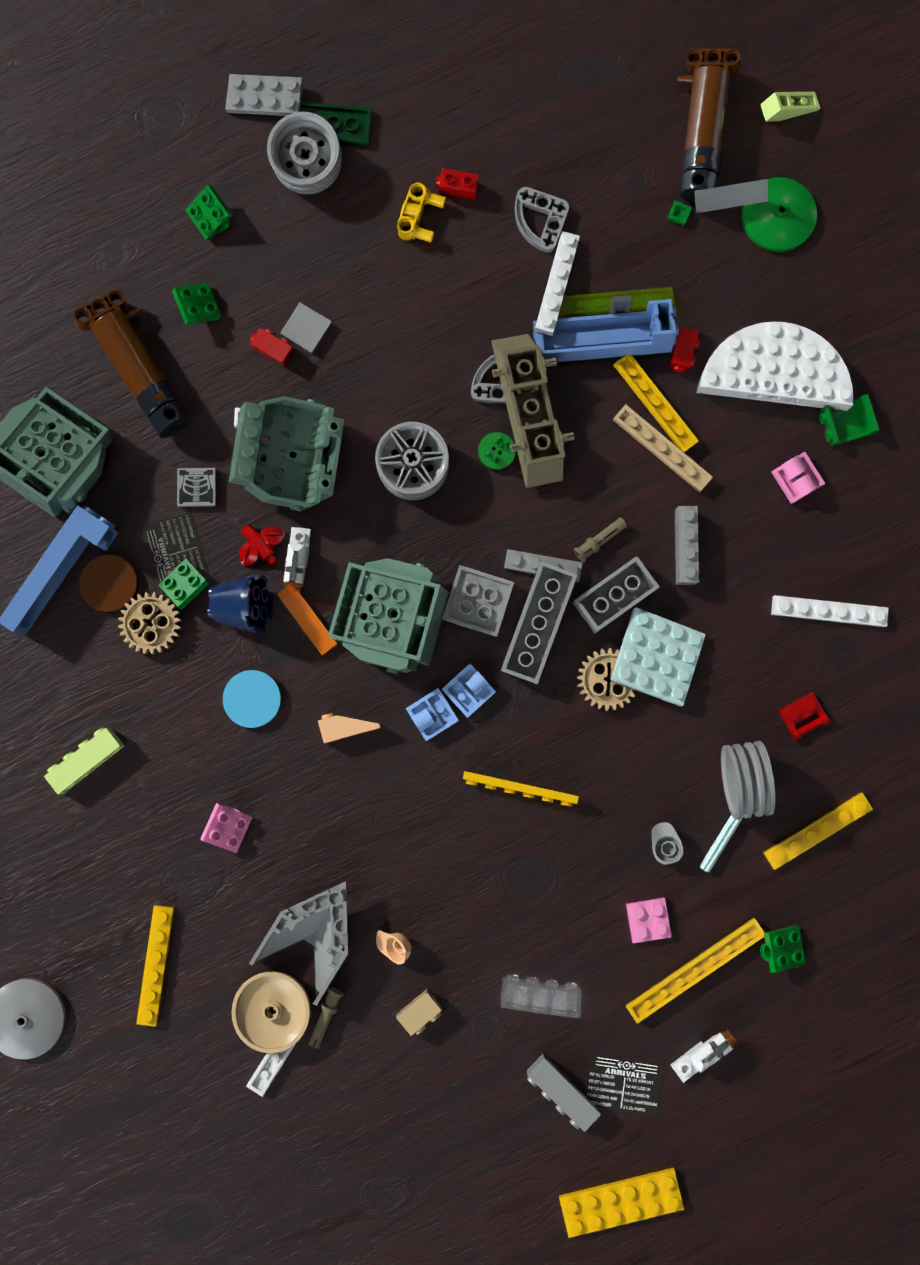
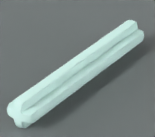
(719, 844)

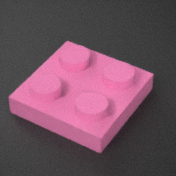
(648, 920)

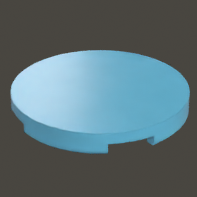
(251, 698)

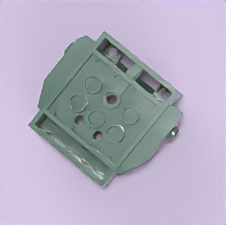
(290, 427)
(68, 465)
(381, 638)

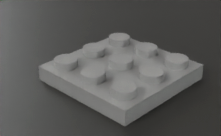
(478, 601)

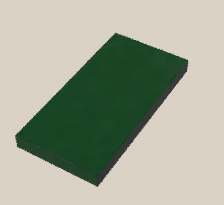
(349, 122)

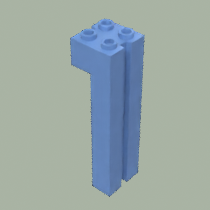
(611, 334)
(54, 566)

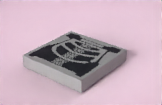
(196, 487)

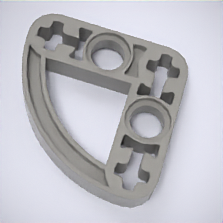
(554, 216)
(490, 362)

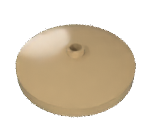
(253, 1015)

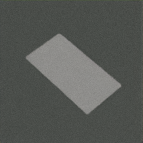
(731, 196)

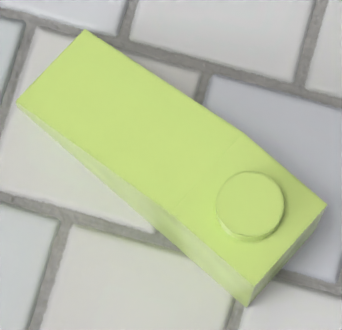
(789, 105)

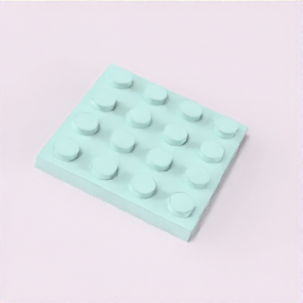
(658, 657)

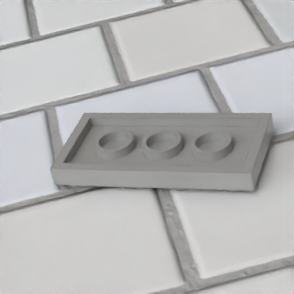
(263, 95)

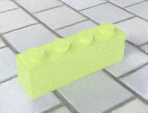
(84, 760)

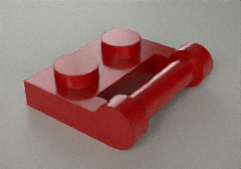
(799, 711)

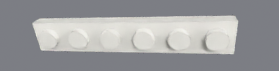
(557, 283)
(829, 611)

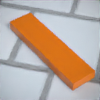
(307, 620)

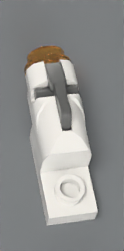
(296, 559)
(704, 1055)

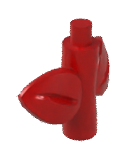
(260, 544)

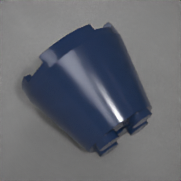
(242, 603)

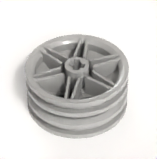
(290, 130)
(401, 484)
(748, 780)

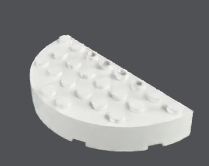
(780, 366)

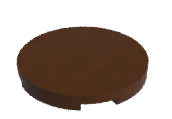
(108, 583)

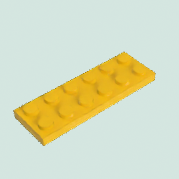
(621, 1202)

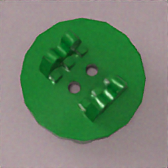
(490, 457)

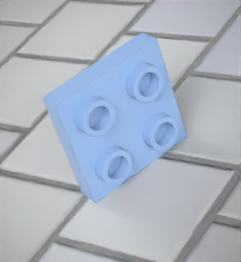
(468, 690)
(432, 714)

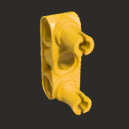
(412, 213)

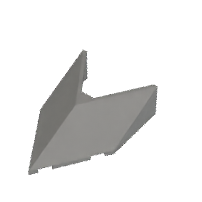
(319, 922)

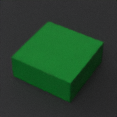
(679, 213)

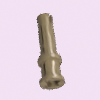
(592, 544)
(328, 1008)

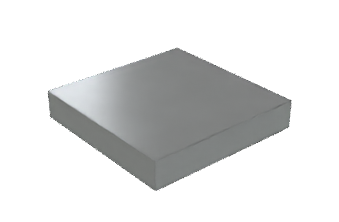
(306, 328)

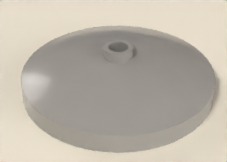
(43, 1016)

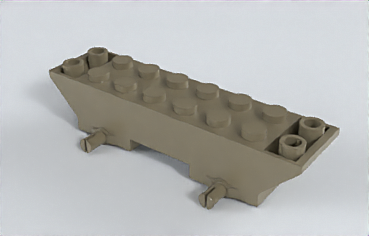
(530, 410)

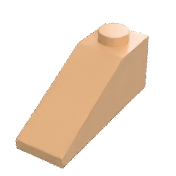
(340, 727)

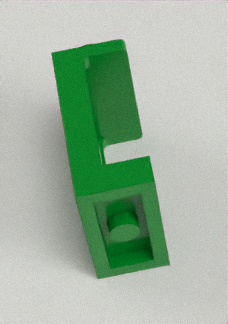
(850, 424)

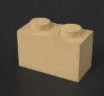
(419, 1012)

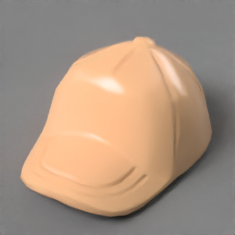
(394, 946)

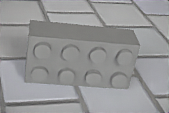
(615, 594)

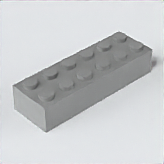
(539, 622)

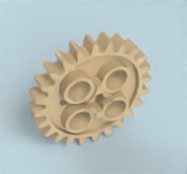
(163, 635)
(590, 678)

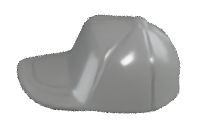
(666, 844)

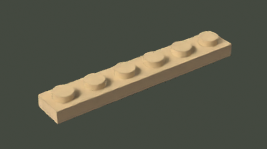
(662, 448)

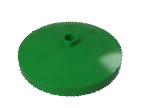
(784, 229)

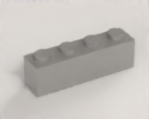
(686, 545)
(563, 1093)

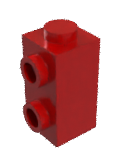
(457, 183)
(272, 347)
(683, 350)

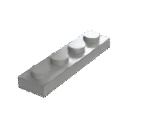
(530, 562)

